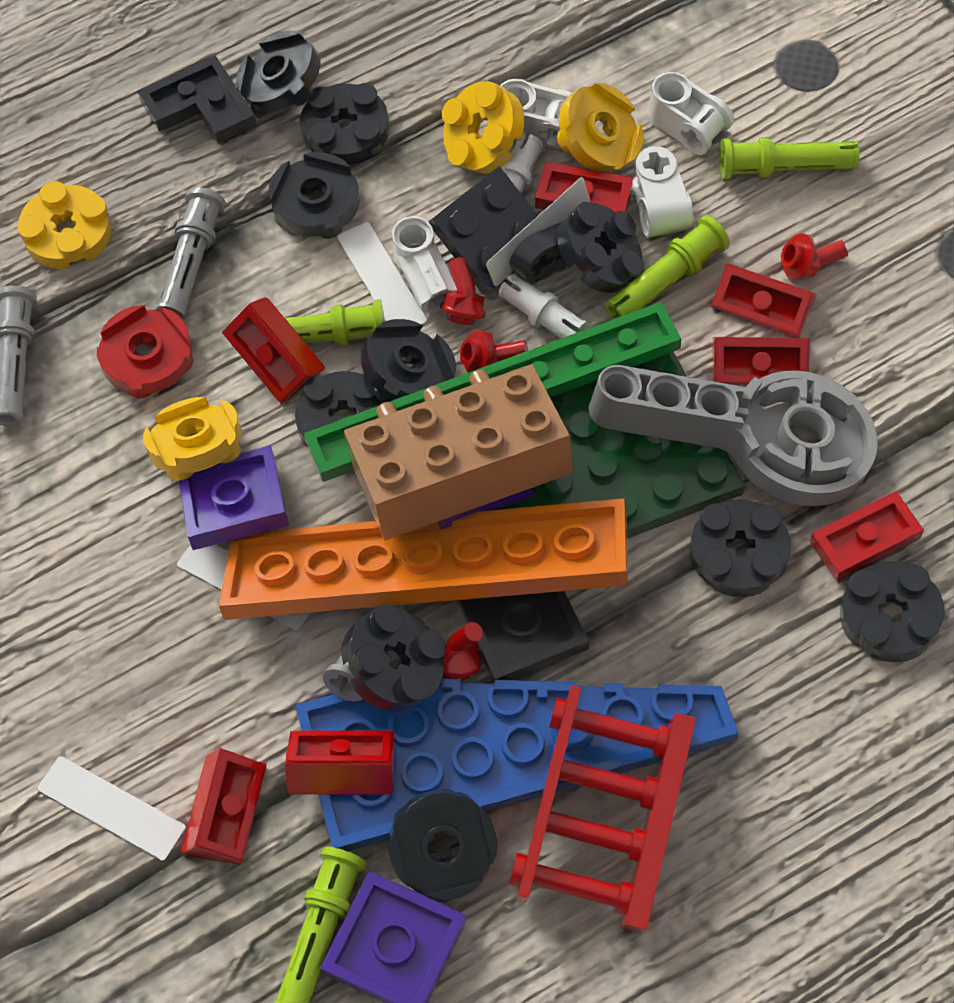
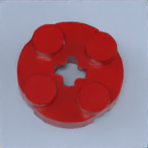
(151, 372)

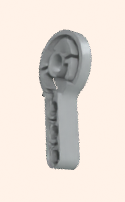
(755, 437)

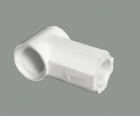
(421, 265)

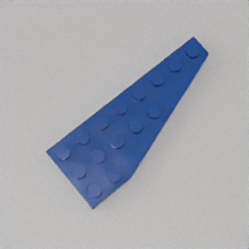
(499, 742)

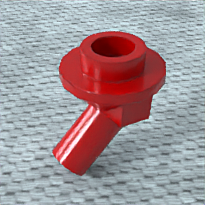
(802, 259)
(464, 304)
(481, 351)
(462, 652)

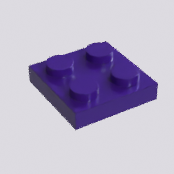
(233, 499)
(393, 943)

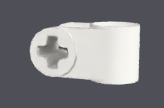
(539, 108)
(687, 112)
(661, 193)

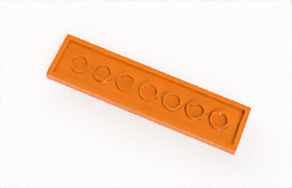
(472, 559)

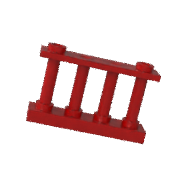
(643, 846)

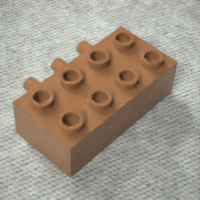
(458, 450)

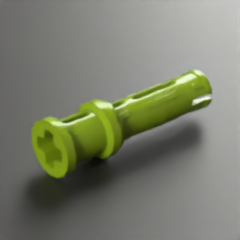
(768, 157)
(682, 258)
(340, 324)
(326, 900)

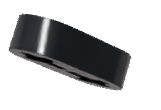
(538, 255)

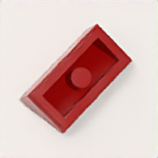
(763, 300)
(273, 349)
(743, 358)
(340, 762)
(224, 807)

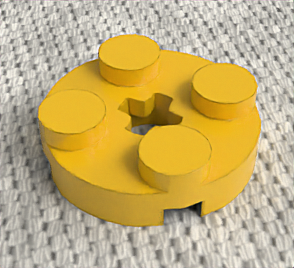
(462, 123)
(582, 138)
(59, 204)
(181, 455)

